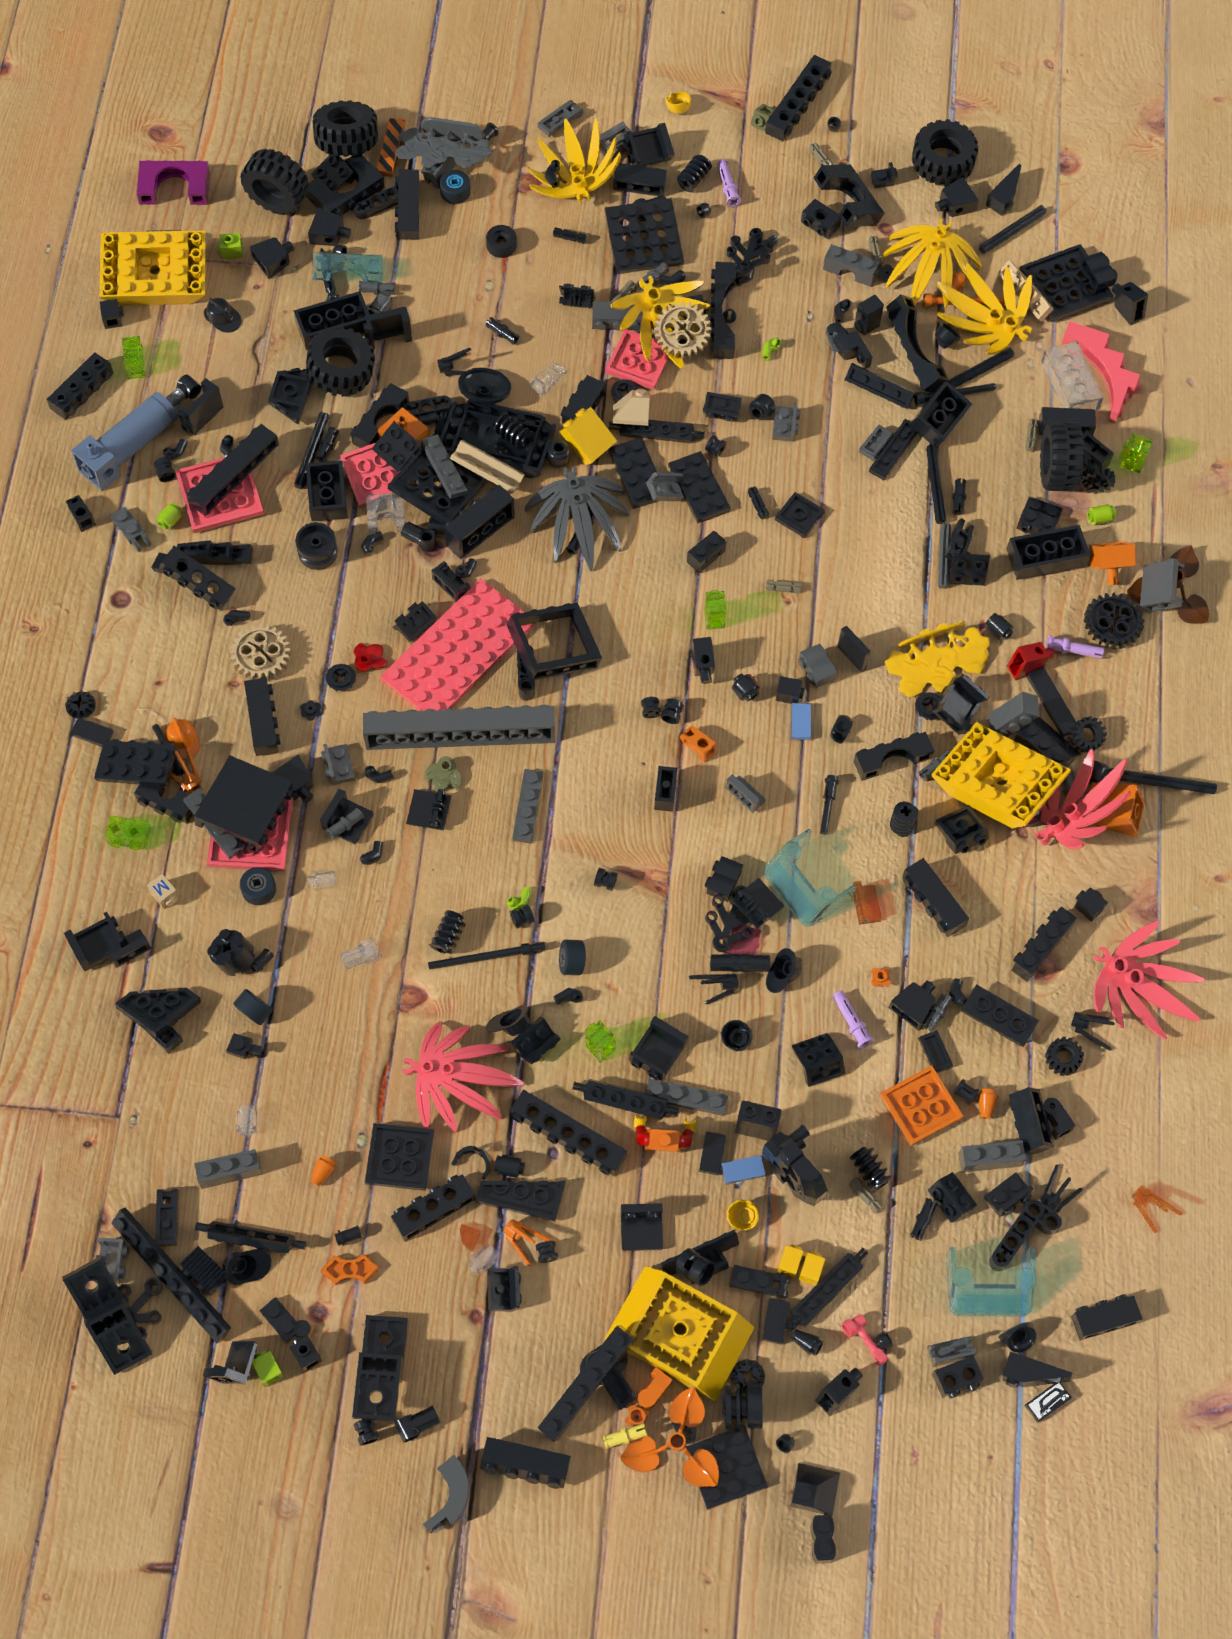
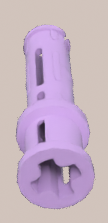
(730, 189)
(1065, 646)
(857, 1027)

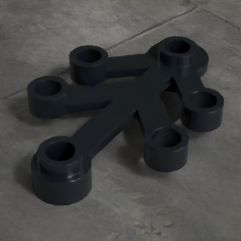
(745, 267)
(730, 922)
(139, 1303)

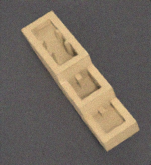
(1038, 304)

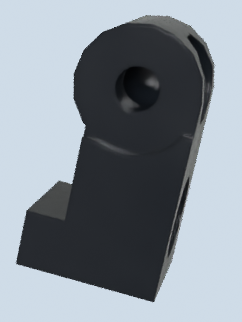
(80, 513)
(1058, 1118)

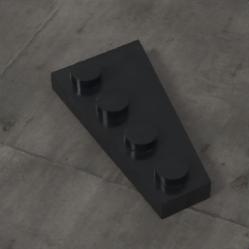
(528, 1198)

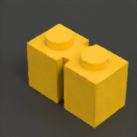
(811, 1268)

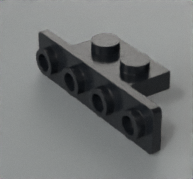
(709, 1249)

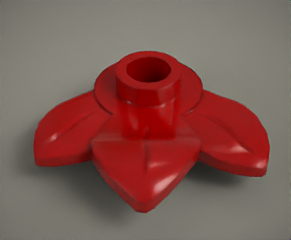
(369, 657)

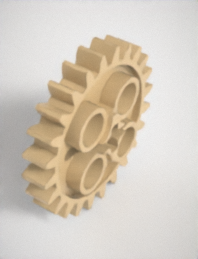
(694, 319)
(272, 642)

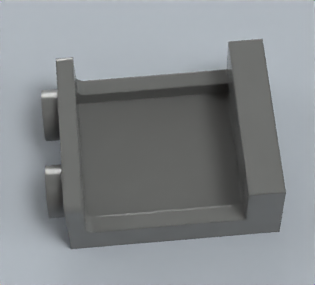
(1160, 585)

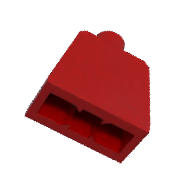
(1029, 658)

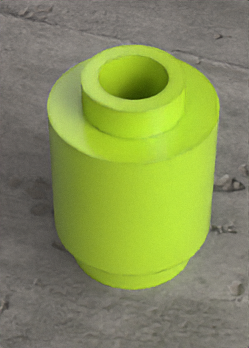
(1101, 514)
(169, 516)

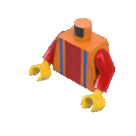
(664, 1139)

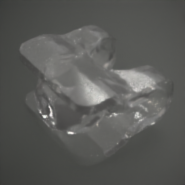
(384, 506)

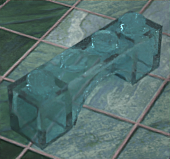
(366, 266)

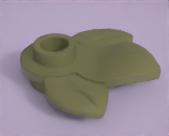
(444, 777)

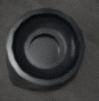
(1019, 1337)

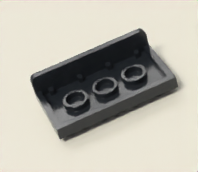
(135, 762)

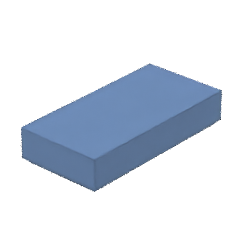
(801, 721)
(743, 1169)

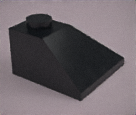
(815, 1489)

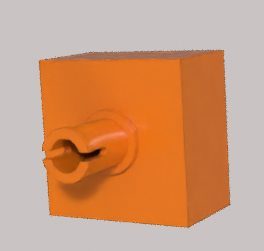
(408, 423)
(1111, 557)

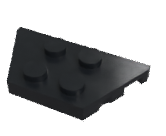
(290, 393)

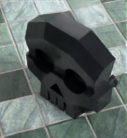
(793, 1167)

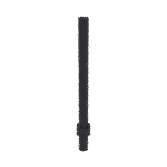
(524, 949)

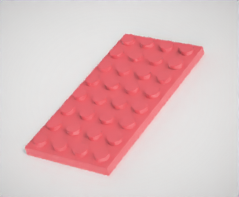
(455, 650)

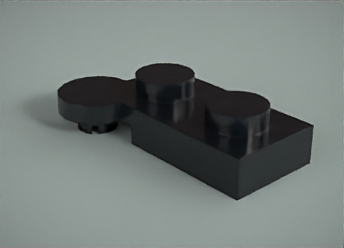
(283, 1322)

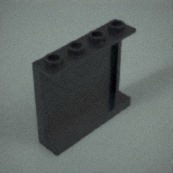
(245, 802)

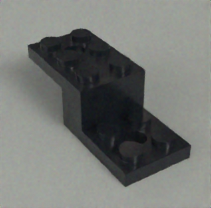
(107, 1315)
(380, 1368)

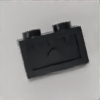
(414, 621)
(535, 1041)
(1008, 1194)

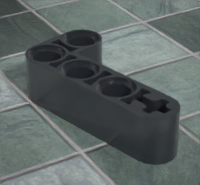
(1019, 1236)

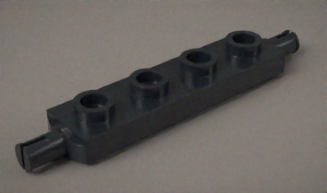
(659, 431)
(625, 1099)
(250, 1237)
(826, 1289)

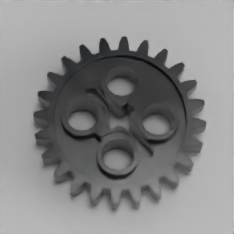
(1131, 625)

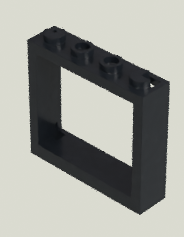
(555, 667)

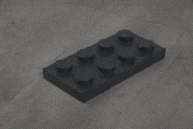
(634, 470)
(700, 487)

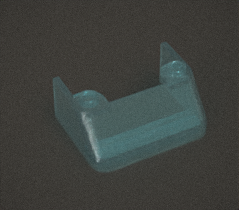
(796, 891)
(990, 1299)

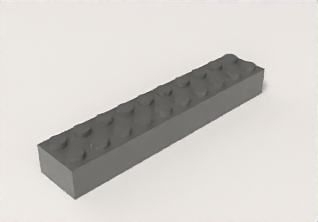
(459, 727)

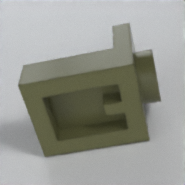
(761, 116)

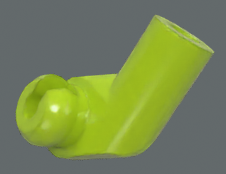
(769, 347)
(516, 903)

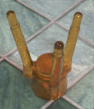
(1145, 1196)

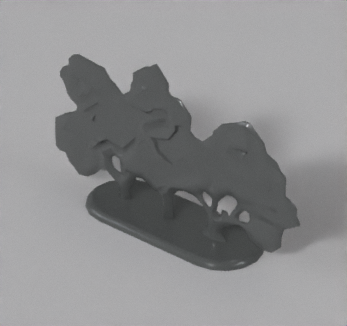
(444, 142)

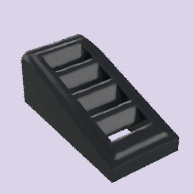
(172, 1043)

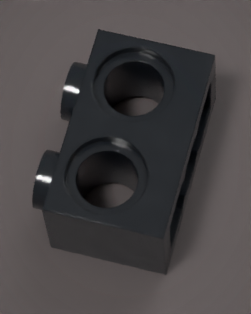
(1095, 452)
(955, 1372)

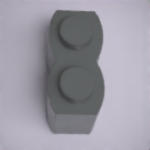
(817, 665)

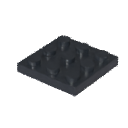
(399, 1157)
(736, 1464)

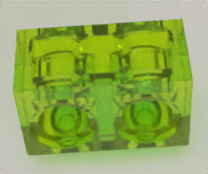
(133, 357)
(1135, 452)
(715, 609)
(129, 828)
(600, 1040)

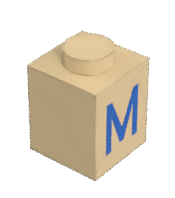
(163, 891)

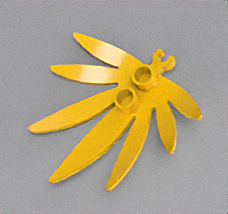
(581, 180)
(936, 243)
(651, 304)
(997, 320)

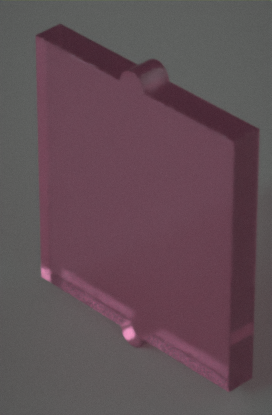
(744, 946)

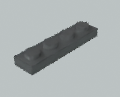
(443, 466)
(527, 806)
(229, 844)
(688, 1096)

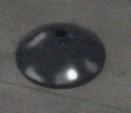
(484, 385)

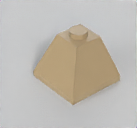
(632, 408)

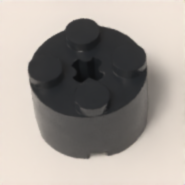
(231, 952)

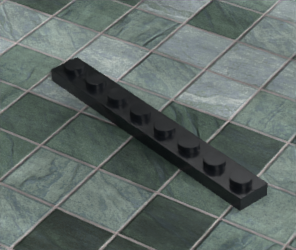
(171, 1275)

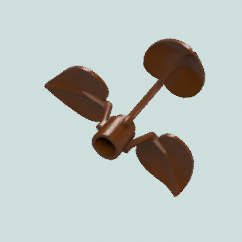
(1194, 609)

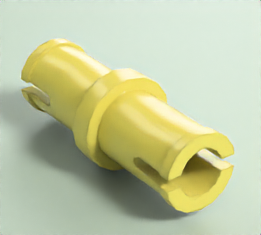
(625, 1436)

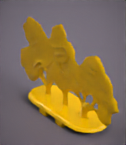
(936, 663)

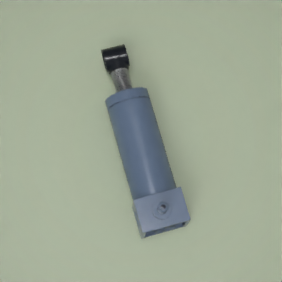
(101, 457)

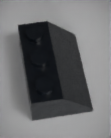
(1046, 741)

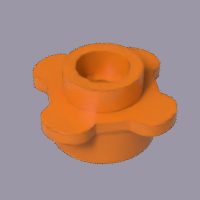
(876, 981)
(633, 1411)

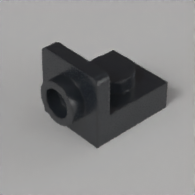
(884, 177)

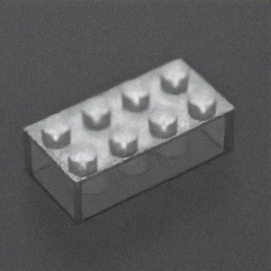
(1071, 377)

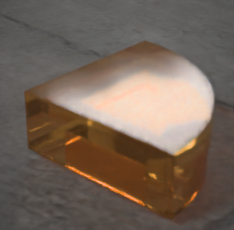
(469, 1236)

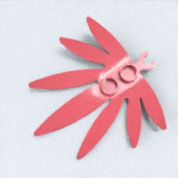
(1066, 822)
(1126, 973)
(440, 1070)

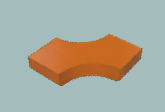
(340, 1269)

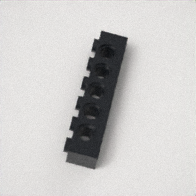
(798, 97)
(527, 1102)

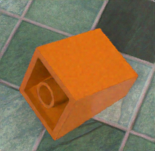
(1128, 815)

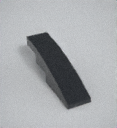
(217, 554)

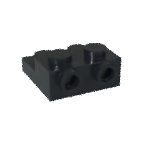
(1038, 516)
(962, 830)

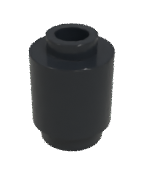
(999, 626)
(509, 1165)

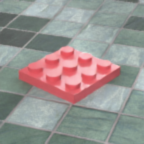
(630, 364)
(367, 473)

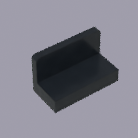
(134, 946)

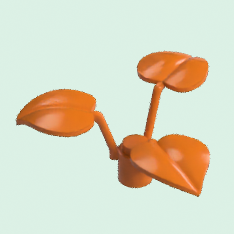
(701, 1468)

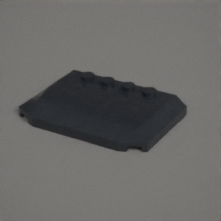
(476, 426)

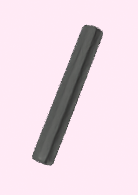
(943, 576)

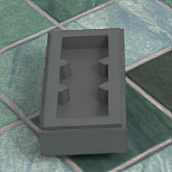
(876, 442)

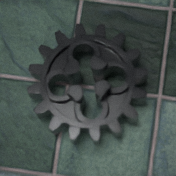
(1096, 479)

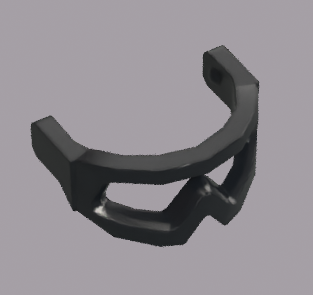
(472, 1149)

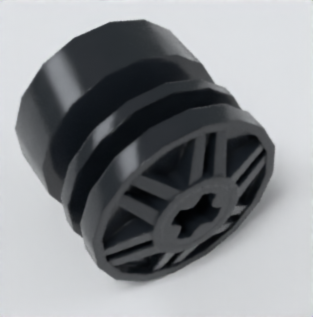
(743, 1406)

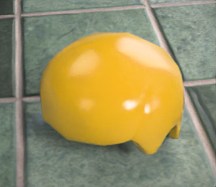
(678, 102)
(743, 1215)

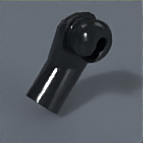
(234, 616)
(374, 855)

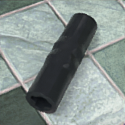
(740, 963)

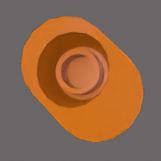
(183, 736)

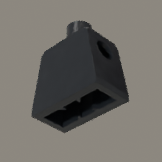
(957, 199)
(327, 229)
(271, 255)
(1130, 301)
(703, 658)
(302, 781)
(914, 1003)
(839, 1390)

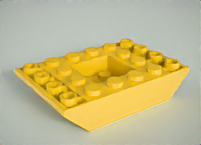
(131, 257)
(986, 758)
(712, 1336)

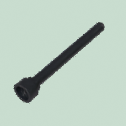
(921, 398)

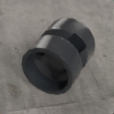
(695, 1267)

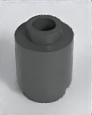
(380, 303)

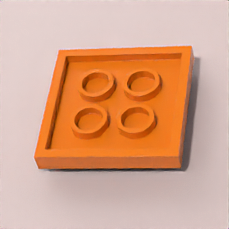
(921, 1105)

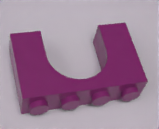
(153, 173)

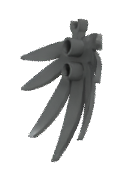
(576, 494)

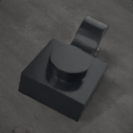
(242, 1046)

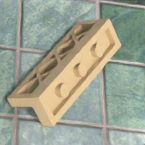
(487, 466)

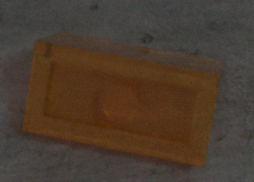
(866, 904)

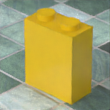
(587, 435)

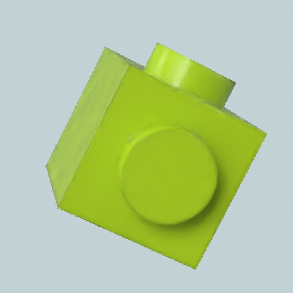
(230, 246)

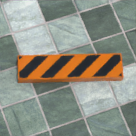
(391, 142)

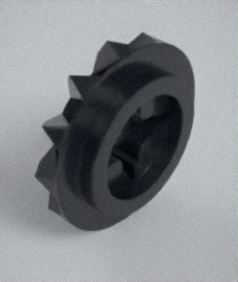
(620, 386)
(341, 670)
(923, 701)
(85, 710)
(744, 1366)

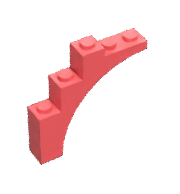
(1108, 362)

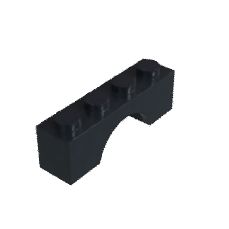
(388, 403)
(915, 748)

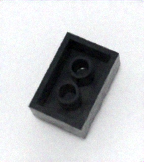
(940, 414)
(326, 490)

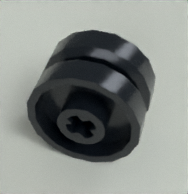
(316, 545)

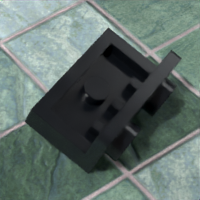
(722, 406)
(952, 1197)
(503, 1289)

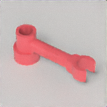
(856, 1326)

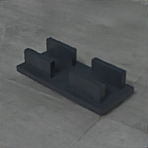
(999, 1015)

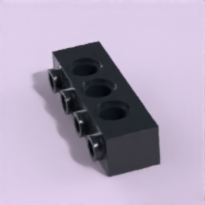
(195, 569)
(446, 1207)

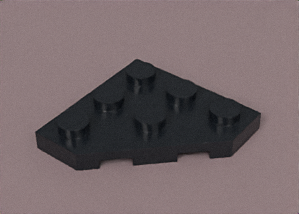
(157, 1009)

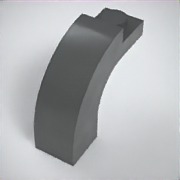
(458, 1484)

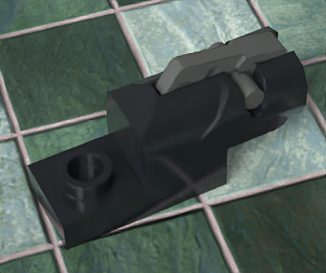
(848, 344)

